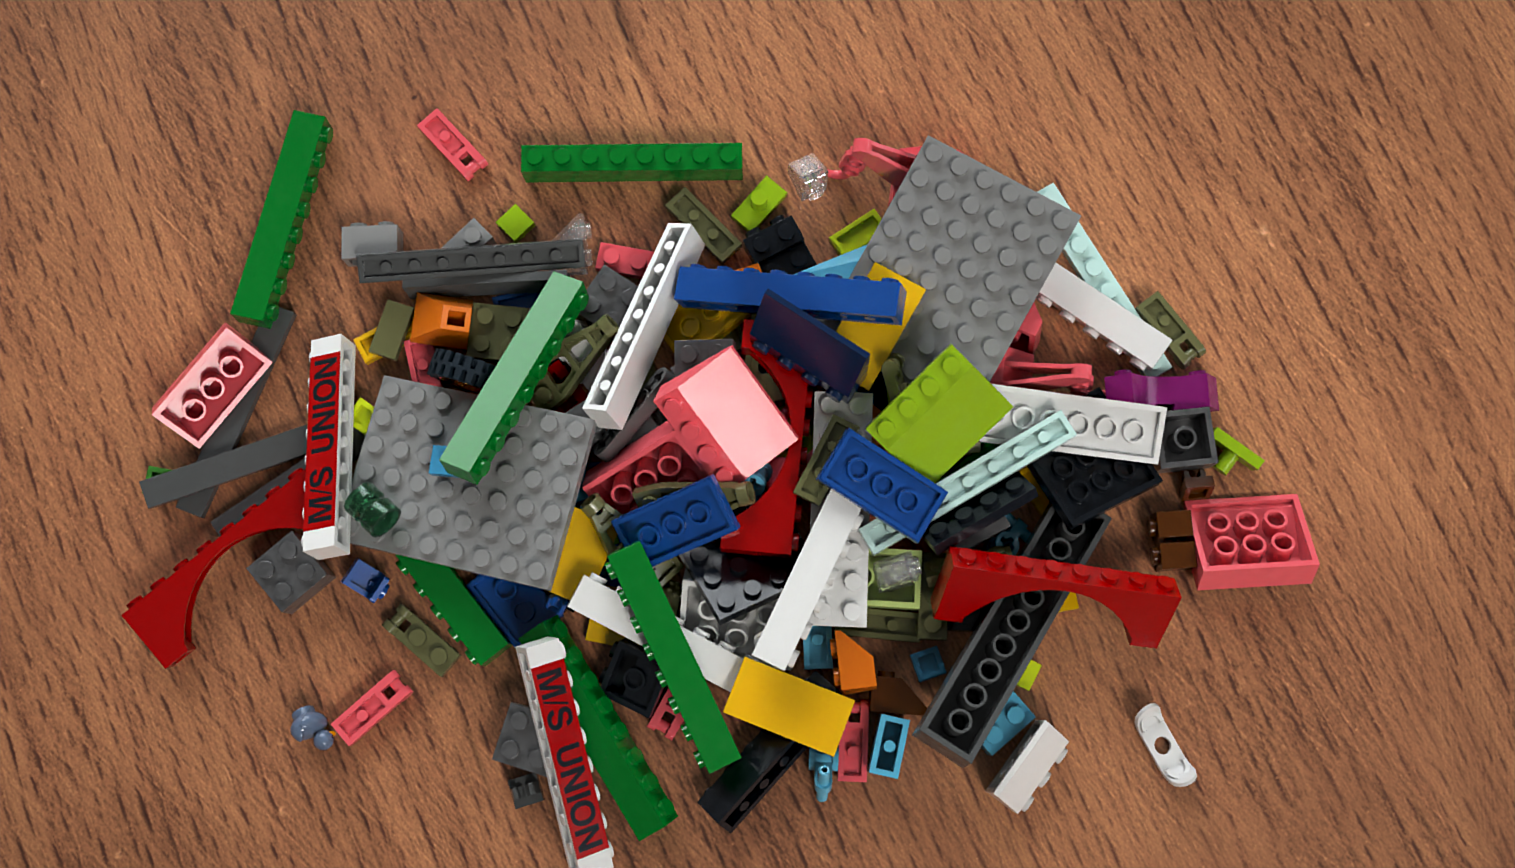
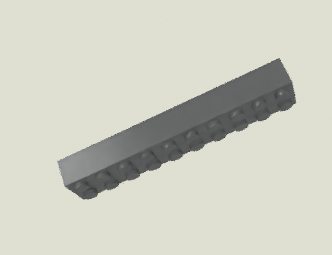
(1003, 646)

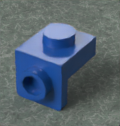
(366, 580)

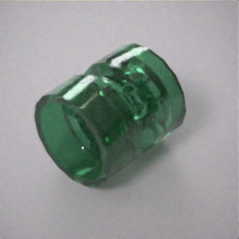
(372, 509)

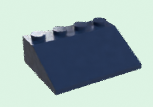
(809, 348)

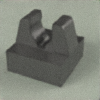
(526, 790)

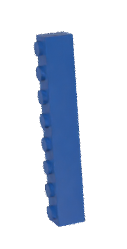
(820, 297)

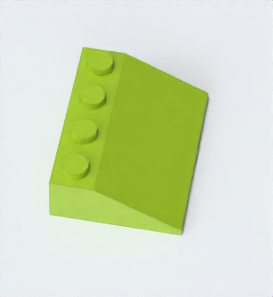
(939, 415)

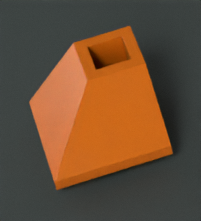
(441, 321)
(855, 665)

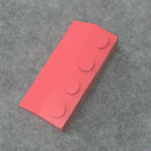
(211, 385)

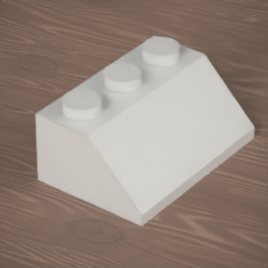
(1028, 766)

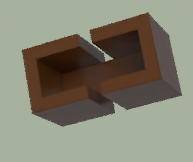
(1171, 526)

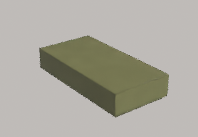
(392, 330)

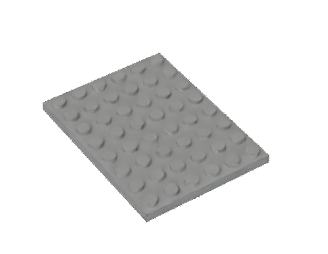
(974, 247)
(503, 526)

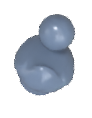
(311, 724)

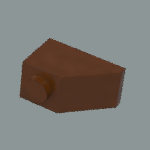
(894, 696)

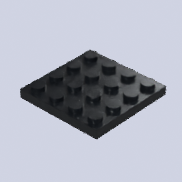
(1090, 485)
(979, 512)
(736, 581)

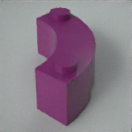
(1173, 392)

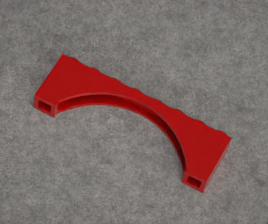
(770, 521)
(980, 577)
(166, 613)

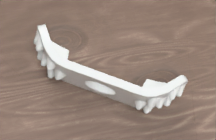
(1173, 764)

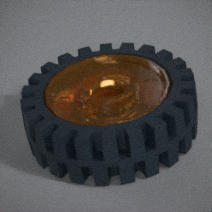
(460, 370)

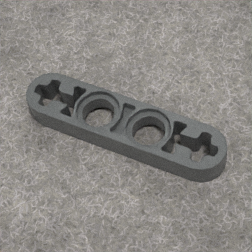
(613, 439)

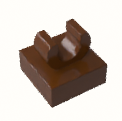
(1196, 487)

